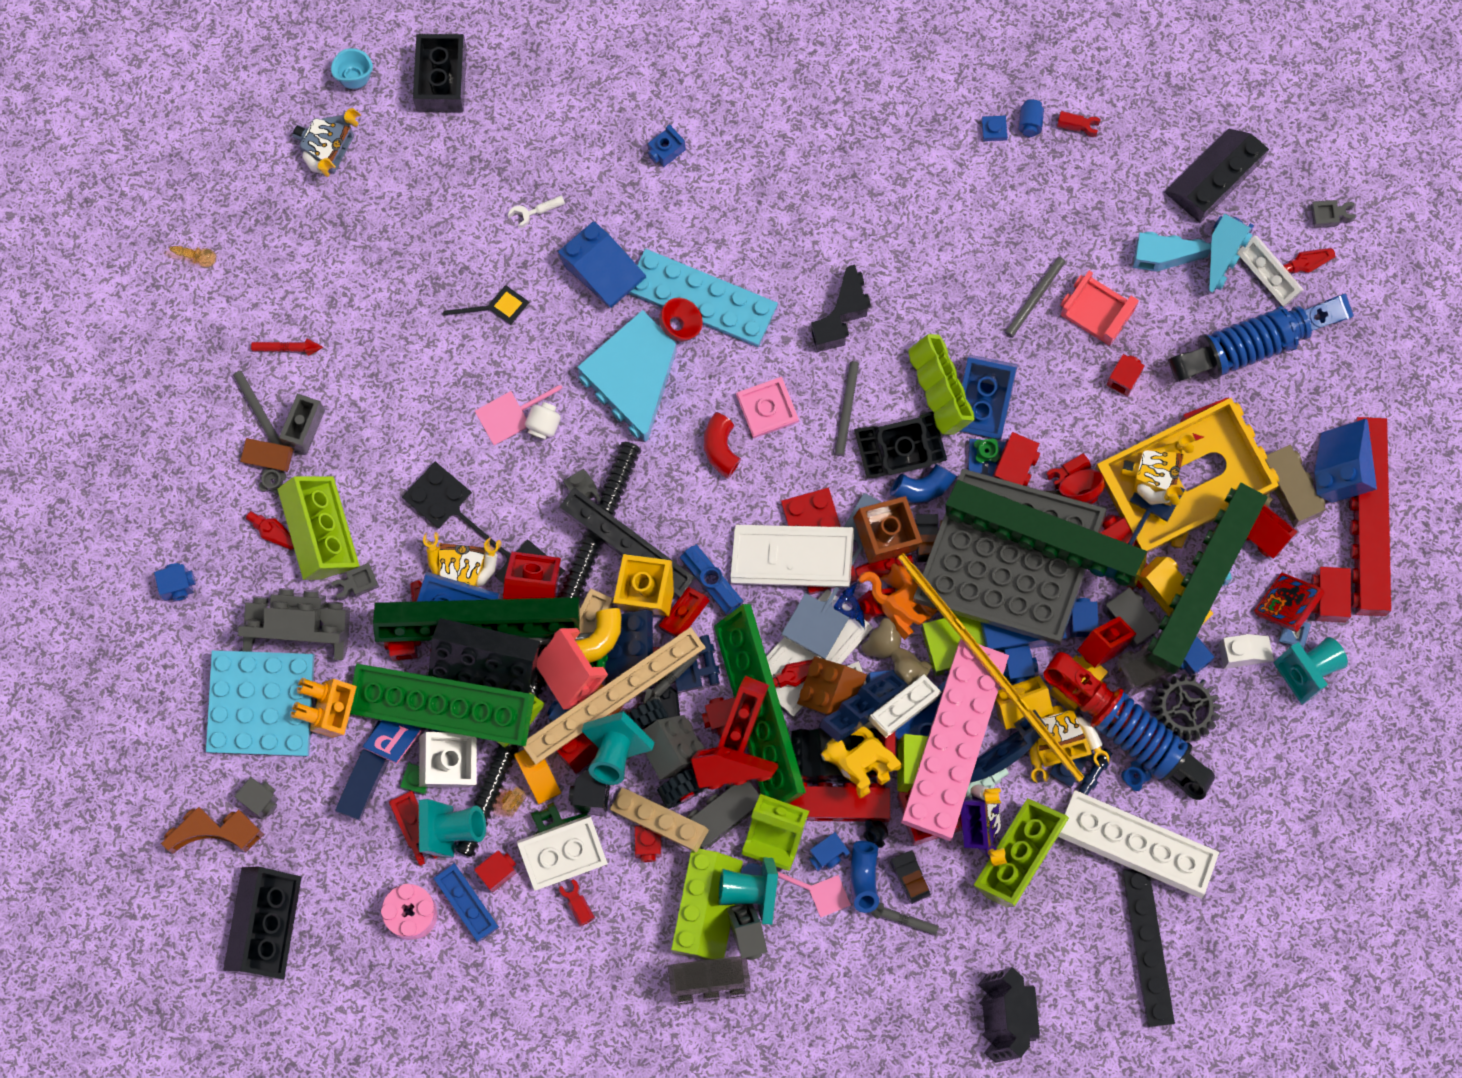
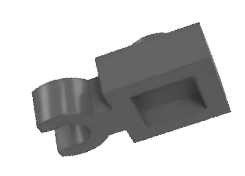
(1329, 213)
(583, 483)
(359, 580)

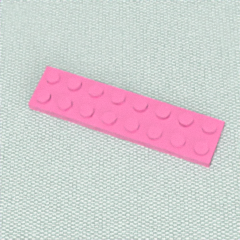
(953, 743)

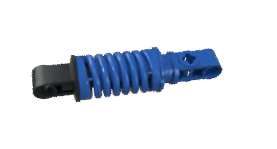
(1257, 338)

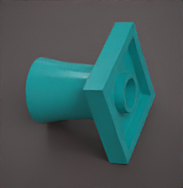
(1306, 670)
(617, 740)
(442, 827)
(751, 889)

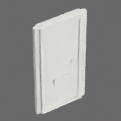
(792, 555)
(790, 652)

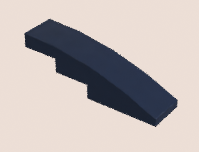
(857, 709)
(362, 784)

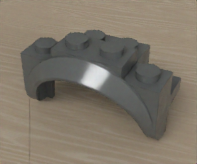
(296, 618)

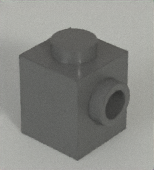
(258, 797)

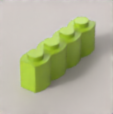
(941, 386)

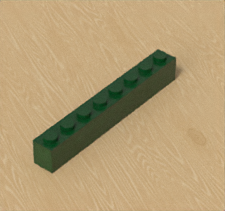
(1046, 534)
(1206, 578)
(512, 616)

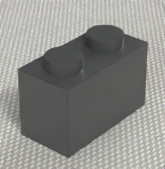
(302, 423)
(1131, 609)

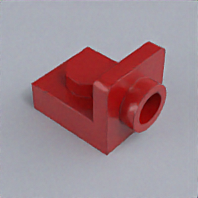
(870, 606)
(647, 844)

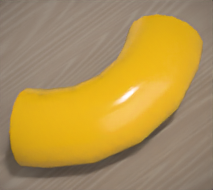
(604, 636)

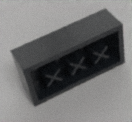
(483, 656)

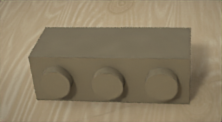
(1295, 487)

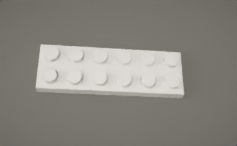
(1139, 844)

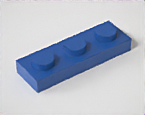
(466, 902)

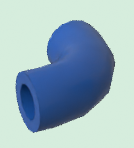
(923, 489)
(864, 876)

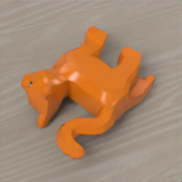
(899, 605)

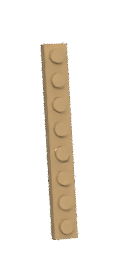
(614, 695)

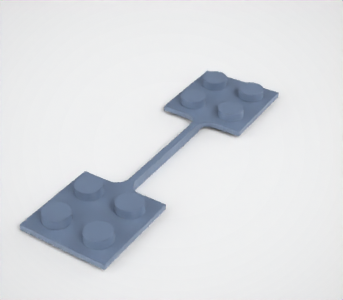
(815, 622)

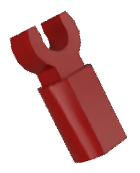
(1078, 123)
(1076, 464)
(578, 905)

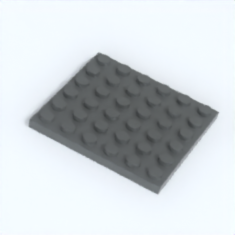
(999, 578)

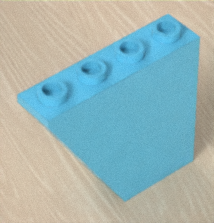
(632, 373)

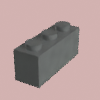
(725, 811)
(747, 931)

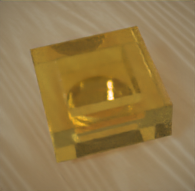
(512, 801)

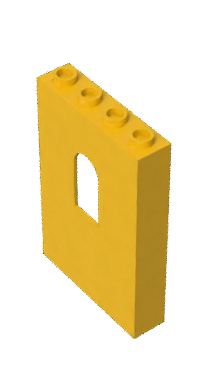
(1223, 434)

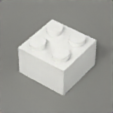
(447, 760)

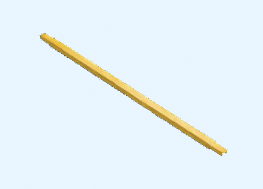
(991, 667)

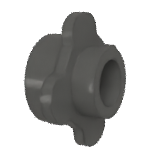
(268, 475)

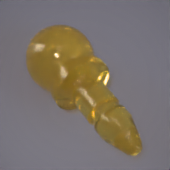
(205, 257)

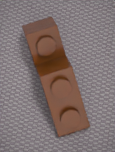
(199, 825)

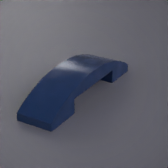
(1007, 751)

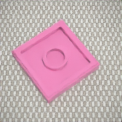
(767, 407)

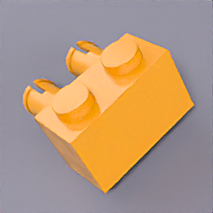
(331, 709)

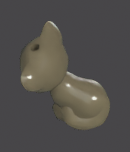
(885, 643)

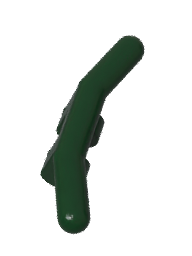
(547, 813)

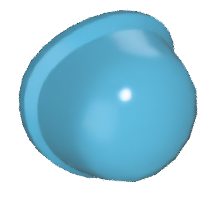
(352, 68)

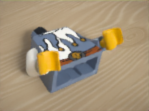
(326, 141)

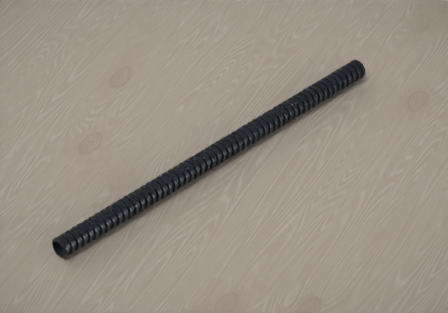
(572, 588)

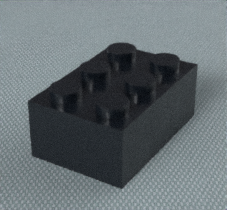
(440, 72)

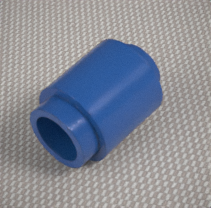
(1031, 118)

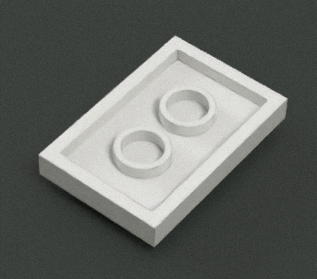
(562, 852)

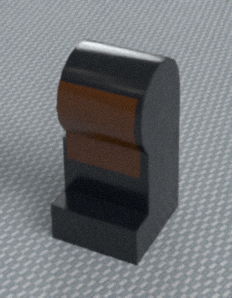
(928, 530)
(910, 876)

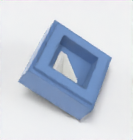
(1290, 637)

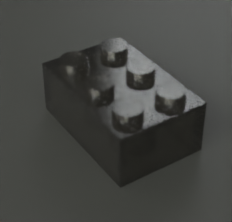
(709, 980)

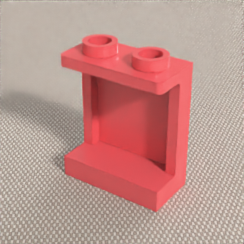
(1097, 308)
(568, 670)

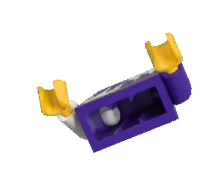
(983, 822)

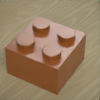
(887, 529)
(829, 686)

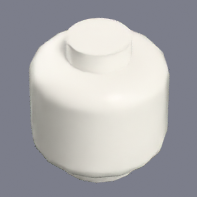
(542, 420)

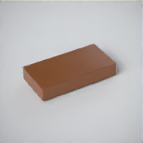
(267, 455)

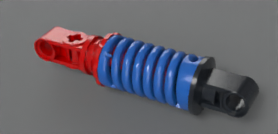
(1131, 727)

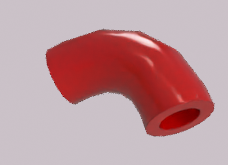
(717, 446)

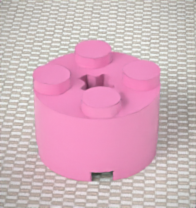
(408, 897)

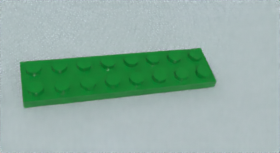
(442, 704)
(770, 739)

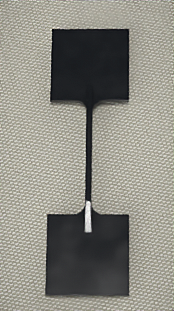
(439, 497)

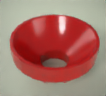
(686, 314)
(1083, 485)

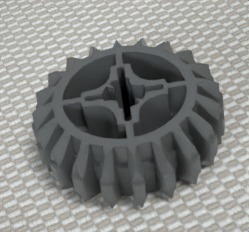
(1188, 717)

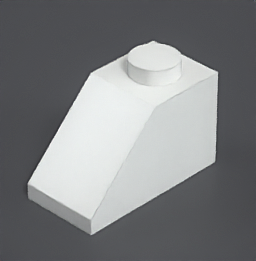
(1245, 650)

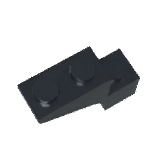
(851, 305)

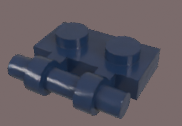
(692, 676)
(1089, 781)

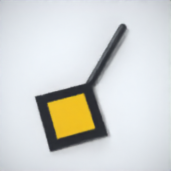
(506, 305)

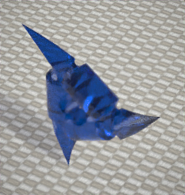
(848, 597)

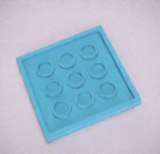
(254, 700)

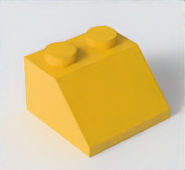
(645, 585)

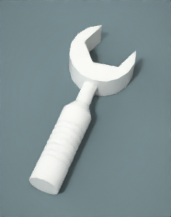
(540, 208)

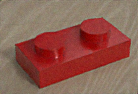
(684, 612)

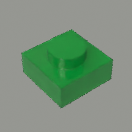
(411, 780)

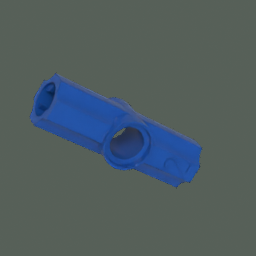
(701, 568)

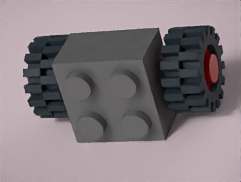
(672, 751)

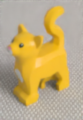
(862, 759)

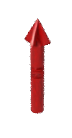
(308, 346)

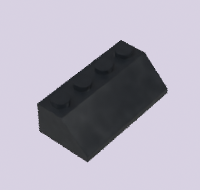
(1217, 173)
(262, 923)

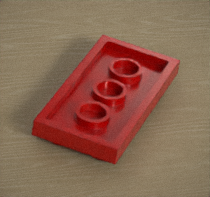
(813, 510)

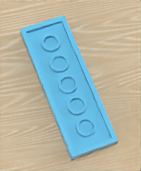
(719, 302)

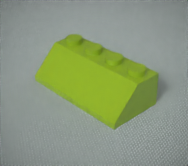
(317, 526)
(1025, 848)
(701, 922)

